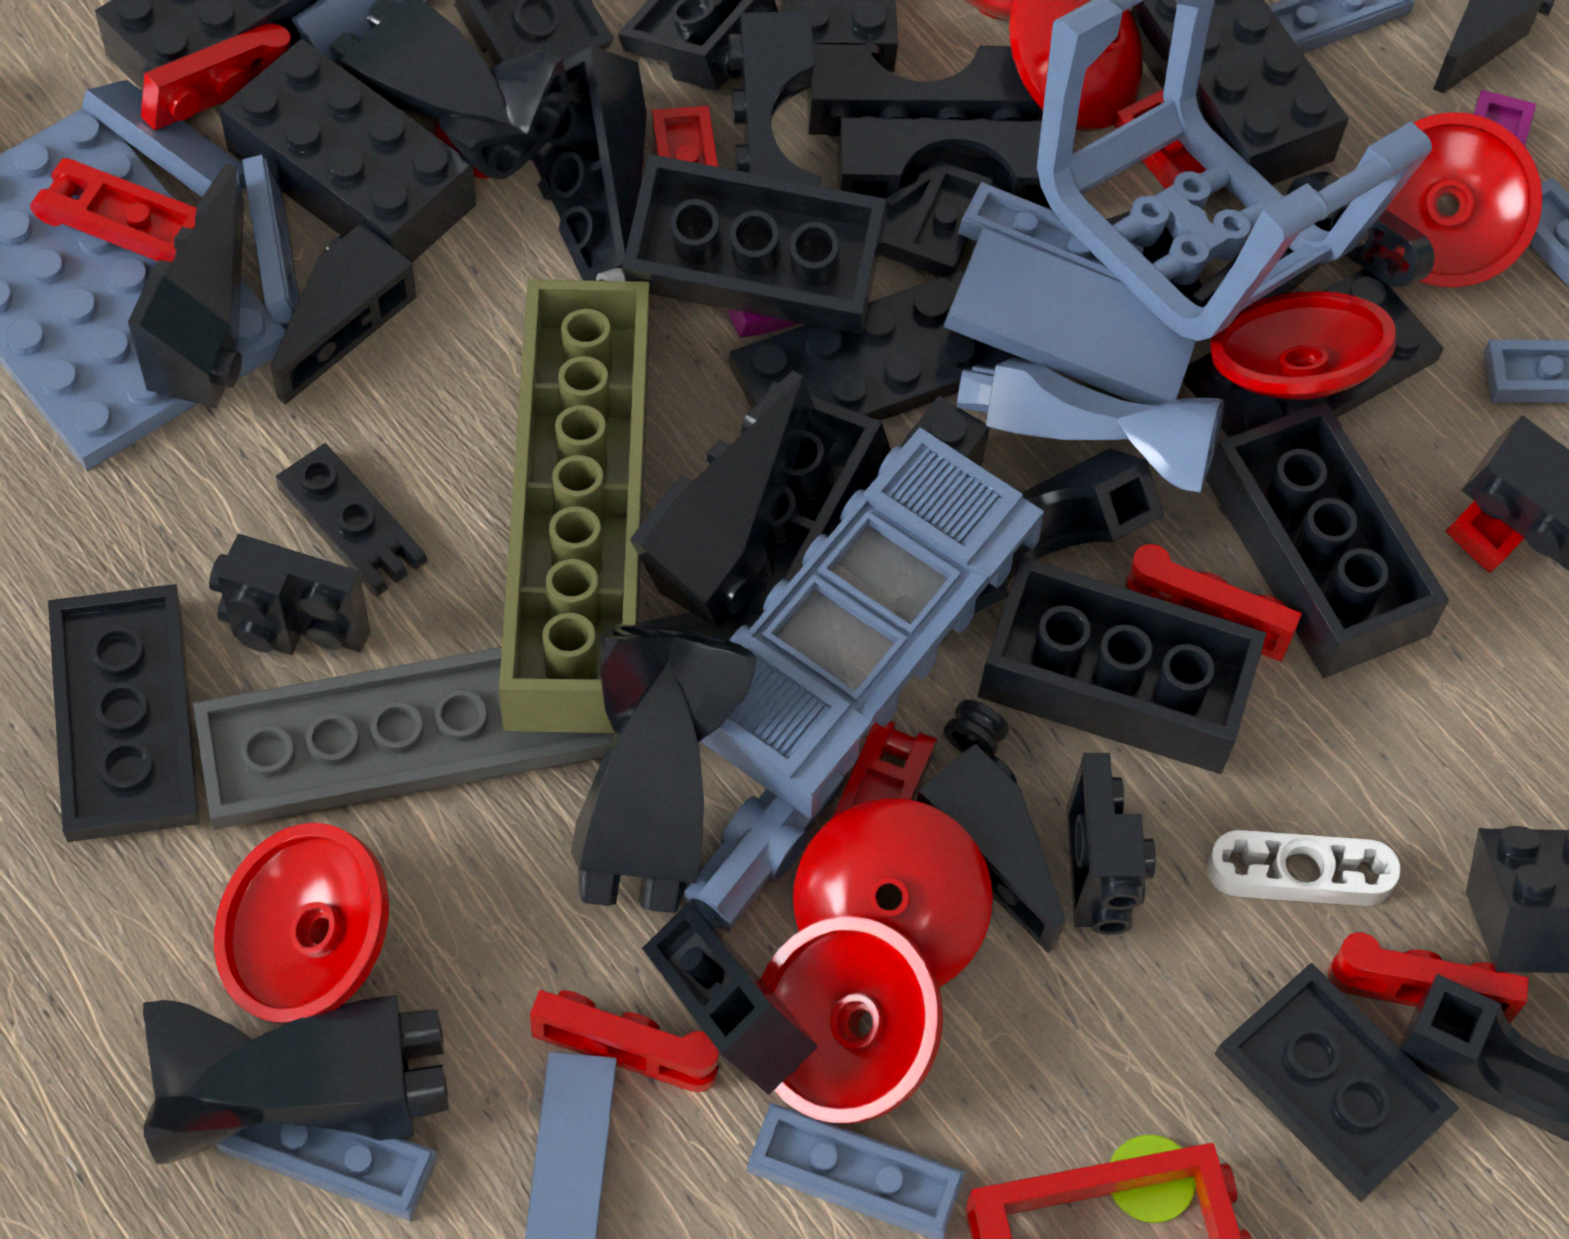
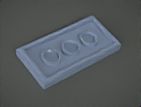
(1068, 321)

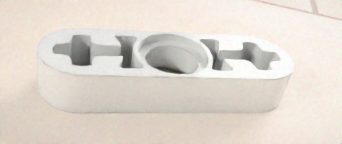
(1349, 889)

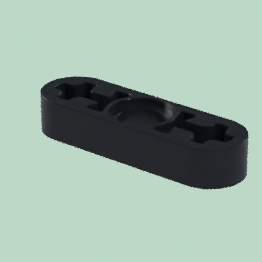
(1386, 232)

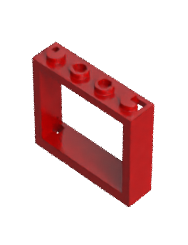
(1215, 1188)

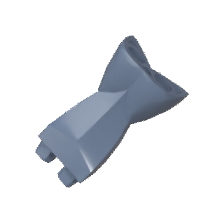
(1036, 401)

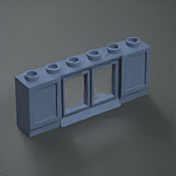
(869, 614)

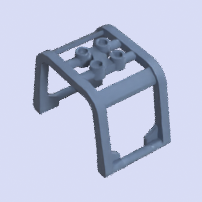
(1269, 216)

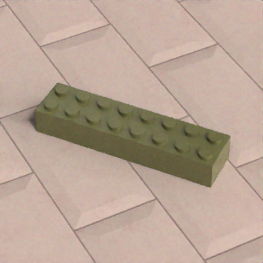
(574, 499)

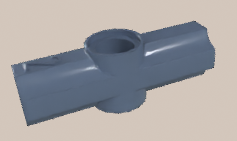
(755, 847)

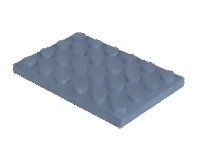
(72, 300)

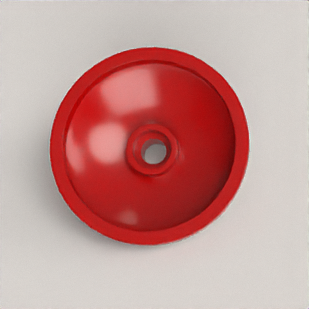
(1109, 81)
(1494, 194)
(1304, 344)
(921, 852)
(277, 918)
(828, 982)

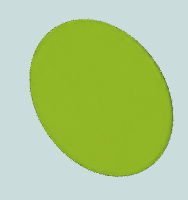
(1157, 1201)

